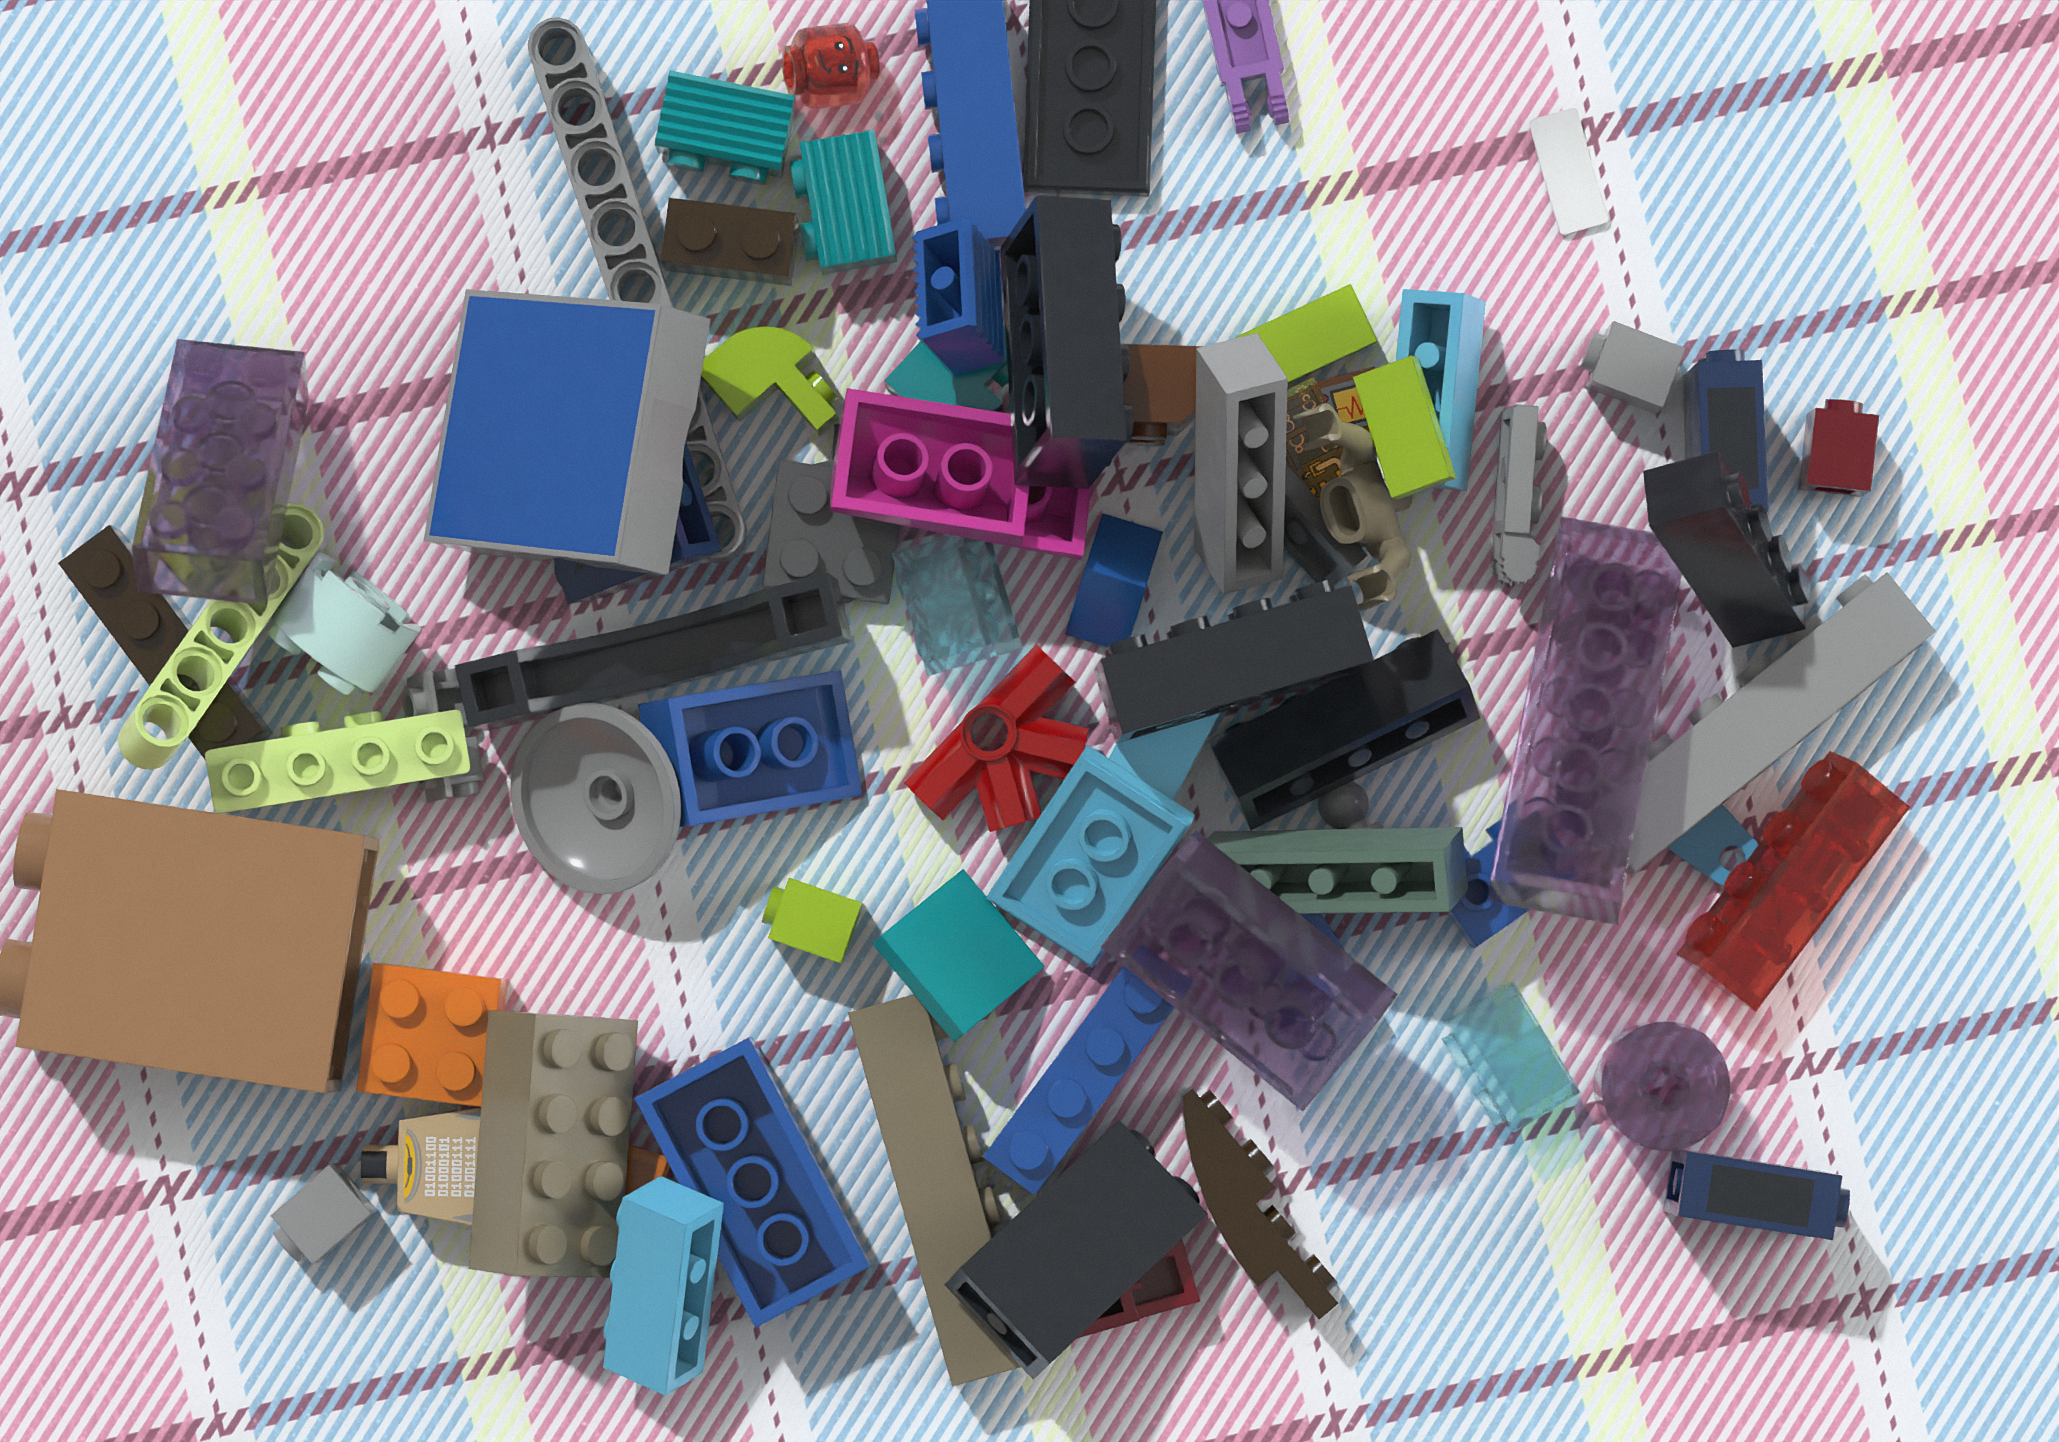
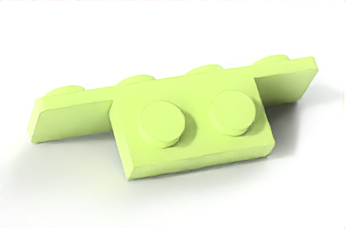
(337, 761)

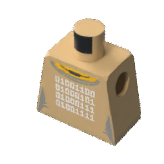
(430, 1165)

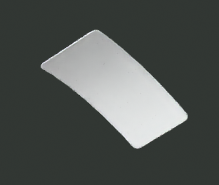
(1568, 171)

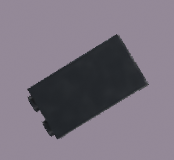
(1076, 1248)

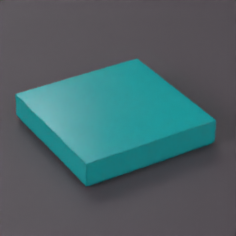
(958, 955)

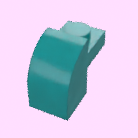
(926, 379)

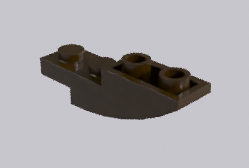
(1231, 1184)

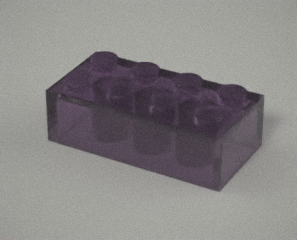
(221, 472)
(1249, 970)

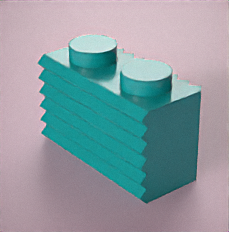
(725, 126)
(846, 202)

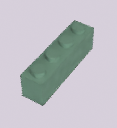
(1354, 867)

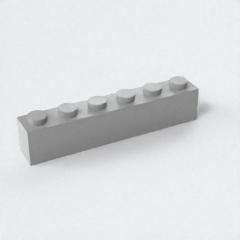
(1774, 710)

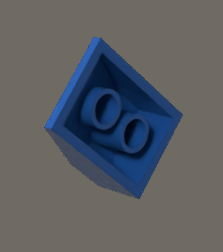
(757, 746)

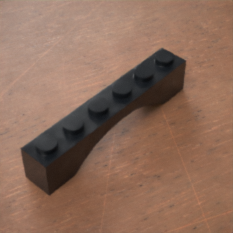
(654, 655)

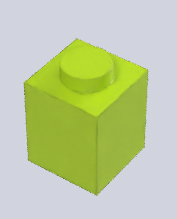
(812, 919)

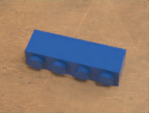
(975, 114)
(1078, 1081)

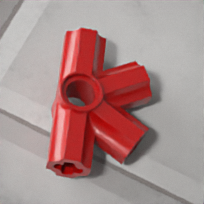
(1005, 774)

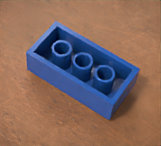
(741, 1144)

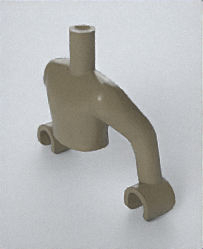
(1359, 504)

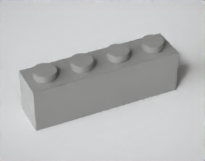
(1240, 462)

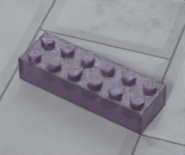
(1587, 723)

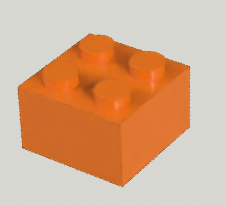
(427, 1033)

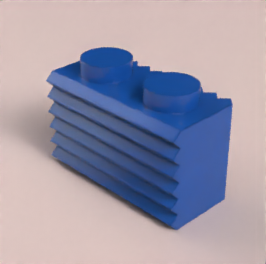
(959, 296)

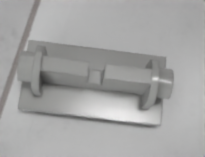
(444, 695)

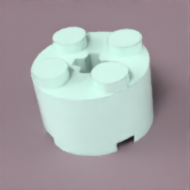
(343, 626)

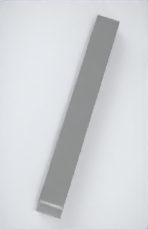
(620, 198)

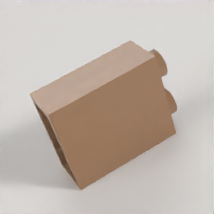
(189, 940)

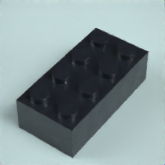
(1065, 342)
(1233, 663)

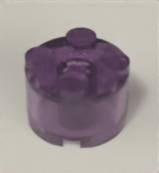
(1692, 1107)

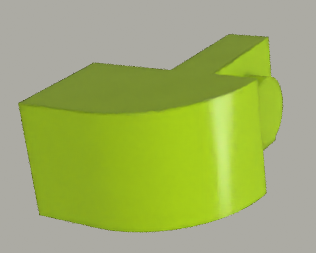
(760, 362)

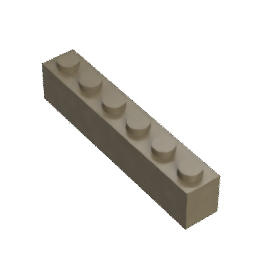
(931, 1169)

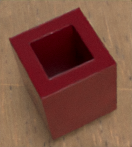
(1839, 449)

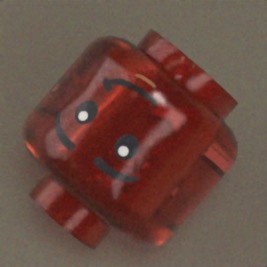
(829, 65)

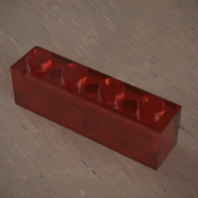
(1792, 879)

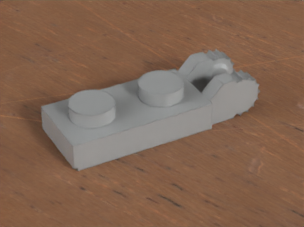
(1516, 498)

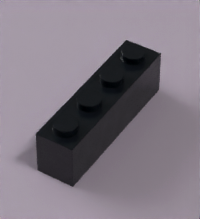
(1726, 549)
(1344, 729)

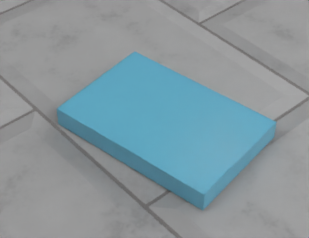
(1090, 855)

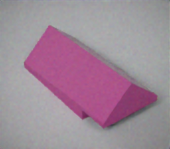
(947, 475)

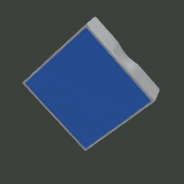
(567, 429)

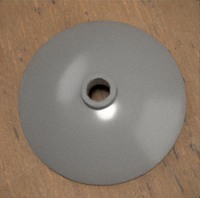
(570, 803)

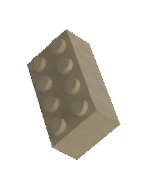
(552, 1144)

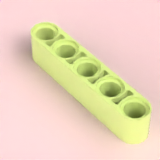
(208, 658)

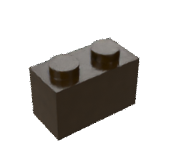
(730, 241)

